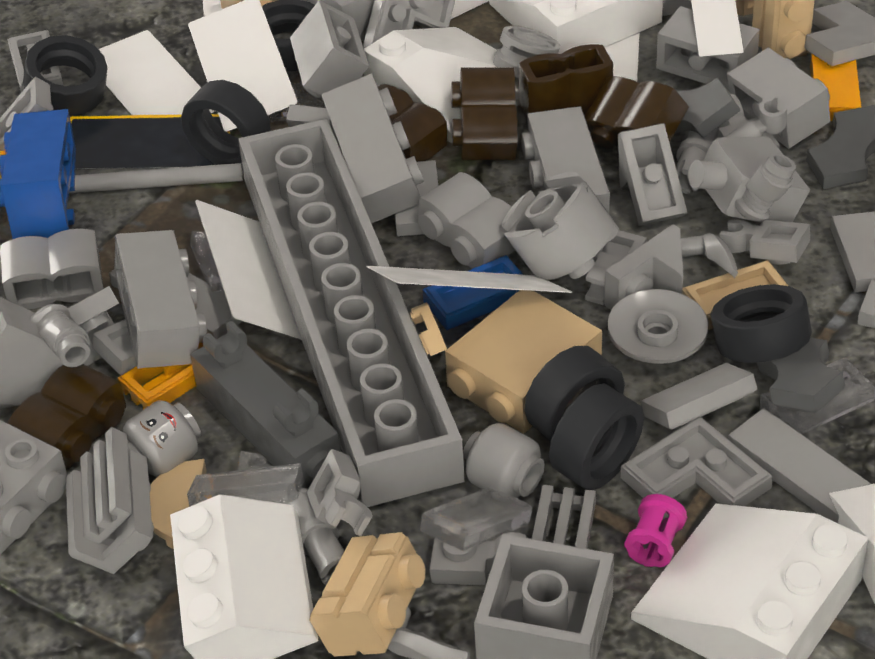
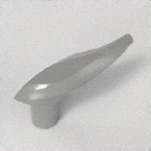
(713, 248)
(420, 646)

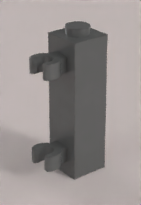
(261, 404)

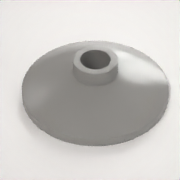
(657, 326)

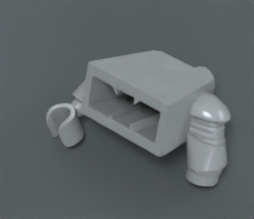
(750, 173)
(35, 347)

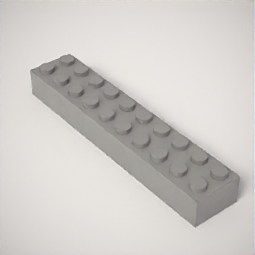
(351, 317)

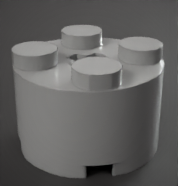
(559, 227)

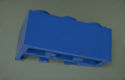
(38, 173)

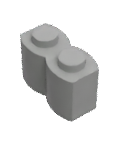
(466, 220)
(51, 268)

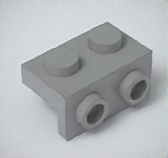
(128, 538)

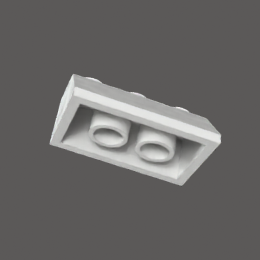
(241, 579)

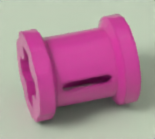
(655, 530)

